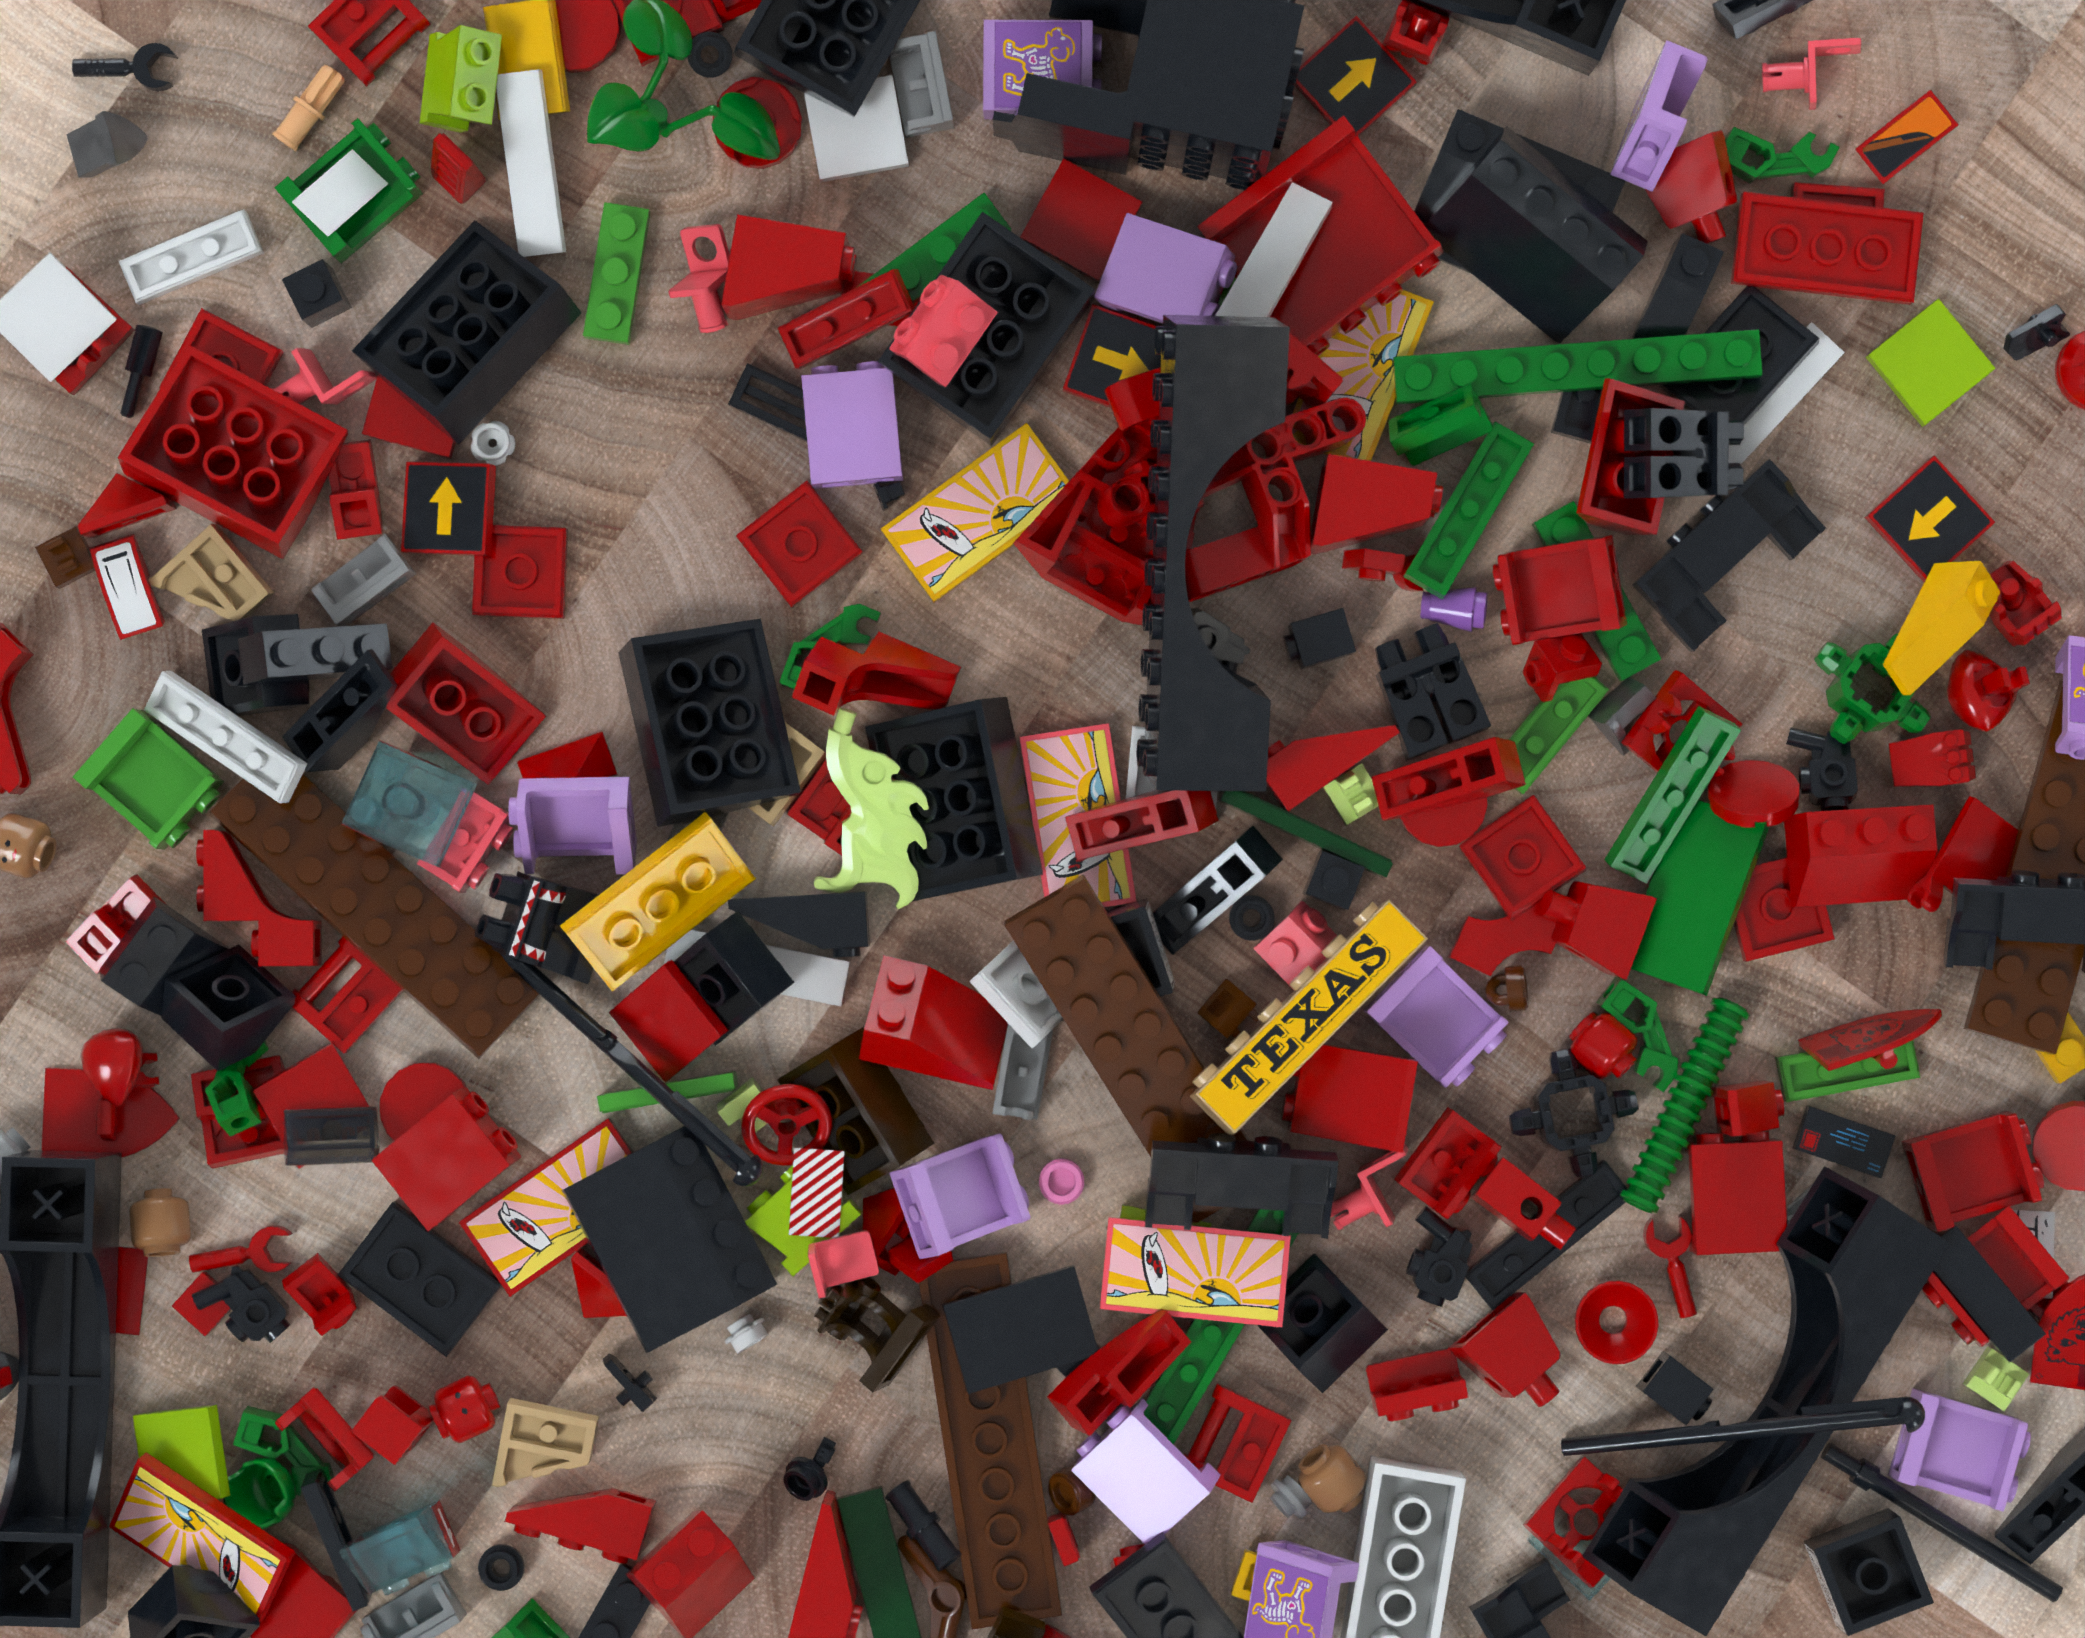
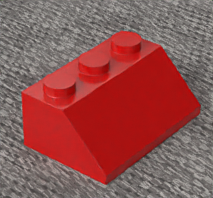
(1602, 488)
(1858, 854)

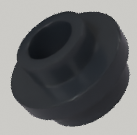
(724, 54)
(1266, 918)
(805, 1478)
(501, 1581)

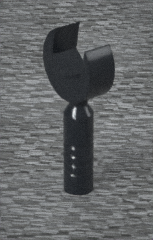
(121, 67)

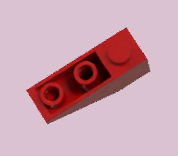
(599, 1519)

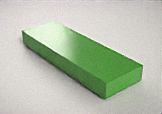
(1553, 724)
(1805, 1078)
(688, 1088)

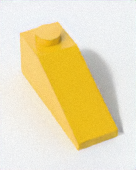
(1941, 621)

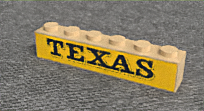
(1308, 1016)

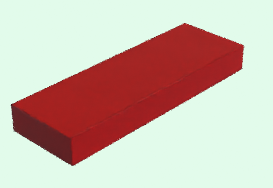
(846, 319)

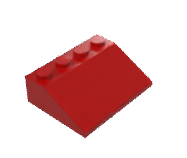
(233, 451)

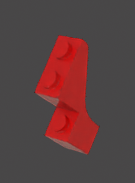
(885, 673)
(14, 770)
(235, 894)

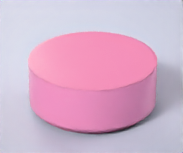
(1061, 1181)

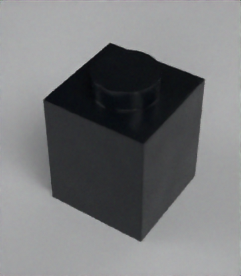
(316, 293)
(1319, 639)
(1333, 880)
(1676, 1389)

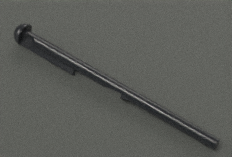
(747, 1168)
(1814, 1419)

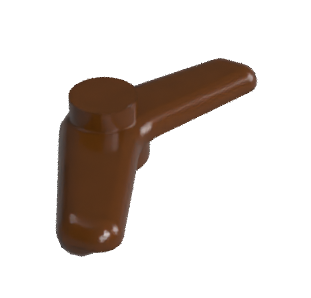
(945, 1593)

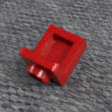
(1558, 662)
(321, 1294)

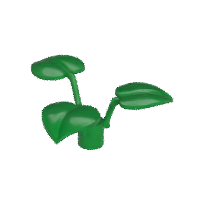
(634, 123)

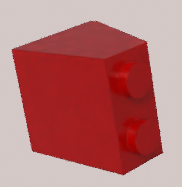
(783, 266)
(1369, 501)
(1352, 1097)
(691, 1574)

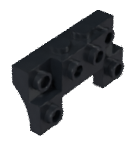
(1720, 540)
(2013, 910)
(1241, 1176)
(1521, 1604)

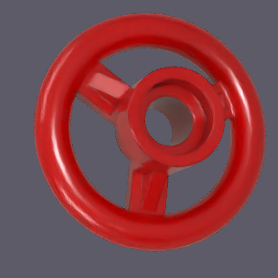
(784, 1104)

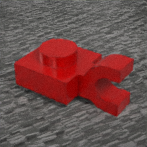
(1375, 564)

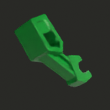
(1796, 161)
(840, 629)
(1656, 1048)
(241, 1110)
(292, 1444)

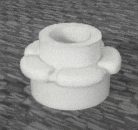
(481, 437)
(746, 1333)

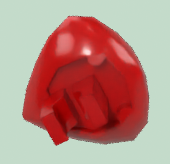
(1983, 690)
(114, 1064)

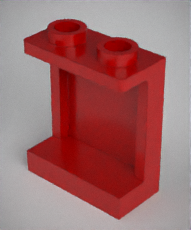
(1560, 590)
(447, 1157)
(1973, 1169)
(1736, 1193)
(2017, 1261)

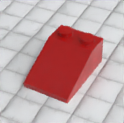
(461, 704)
(932, 1025)
(828, 1586)

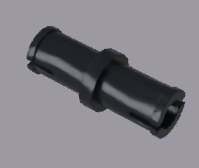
(923, 1525)

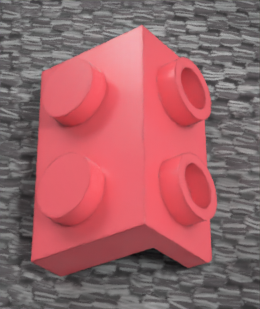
(942, 329)
(479, 831)
(1296, 942)

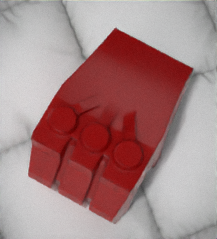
(1416, 31)
(2021, 605)
(1933, 759)

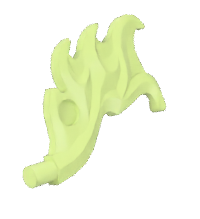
(880, 817)

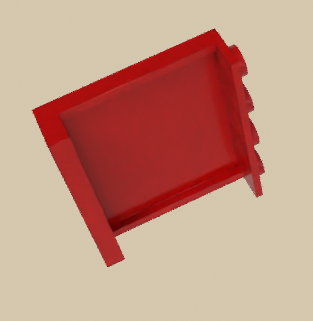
(1361, 250)

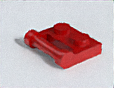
(350, 22)
(354, 1006)
(1251, 1444)

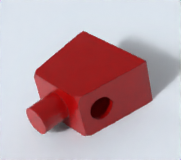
(1696, 186)
(1599, 924)
(1506, 1190)
(1511, 1350)

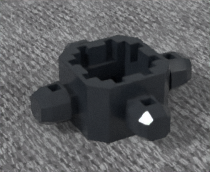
(1583, 1160)

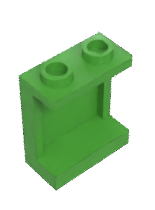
(150, 779)

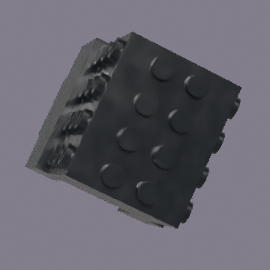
(1201, 94)

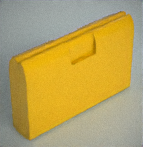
(531, 43)

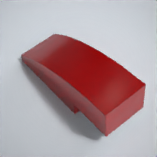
(1119, 1372)

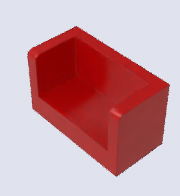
(393, 1424)

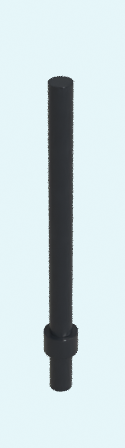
(1868, 1476)

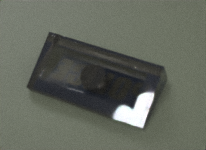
(330, 1136)

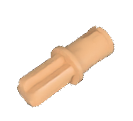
(309, 107)

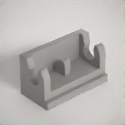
(921, 85)
(363, 581)
(1021, 1076)
(417, 1613)

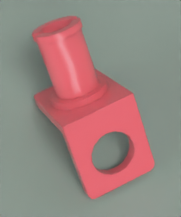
(1803, 74)
(705, 276)
(314, 381)
(1368, 1196)
(842, 1260)

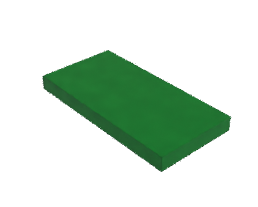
(1697, 898)

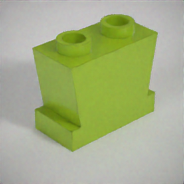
(460, 78)
(771, 1221)

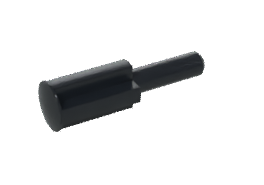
(140, 364)

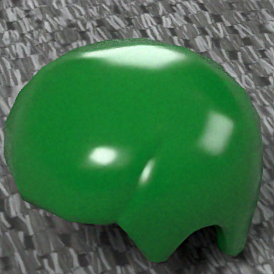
(261, 1492)

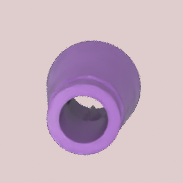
(1459, 608)

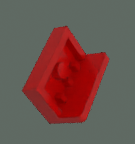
(1448, 1164)
(1415, 1383)

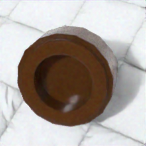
(1516, 989)
(1069, 1492)

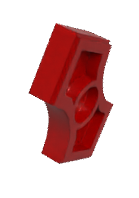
(1489, 942)

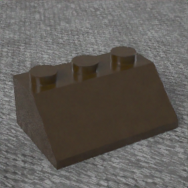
(867, 1110)

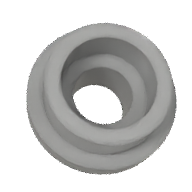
(1290, 1497)

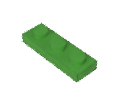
(616, 273)

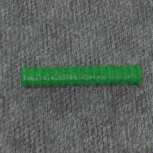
(1685, 1104)

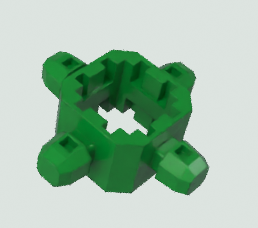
(1857, 714)

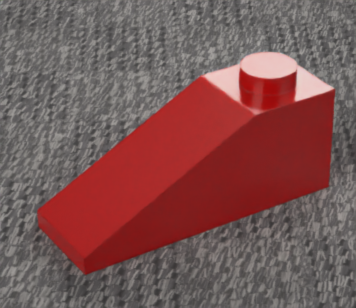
(1312, 763)
(1449, 779)
(1140, 821)

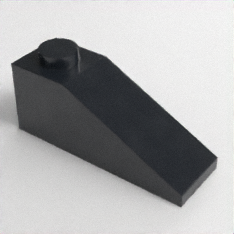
(1679, 289)
(342, 716)
(1215, 889)
(821, 920)
(2049, 1505)

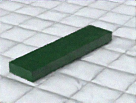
(1307, 831)
(878, 1564)

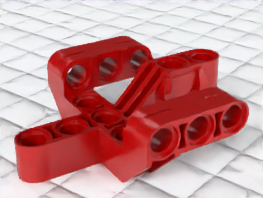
(1282, 527)

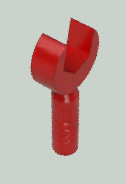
(238, 1255)
(1675, 1267)

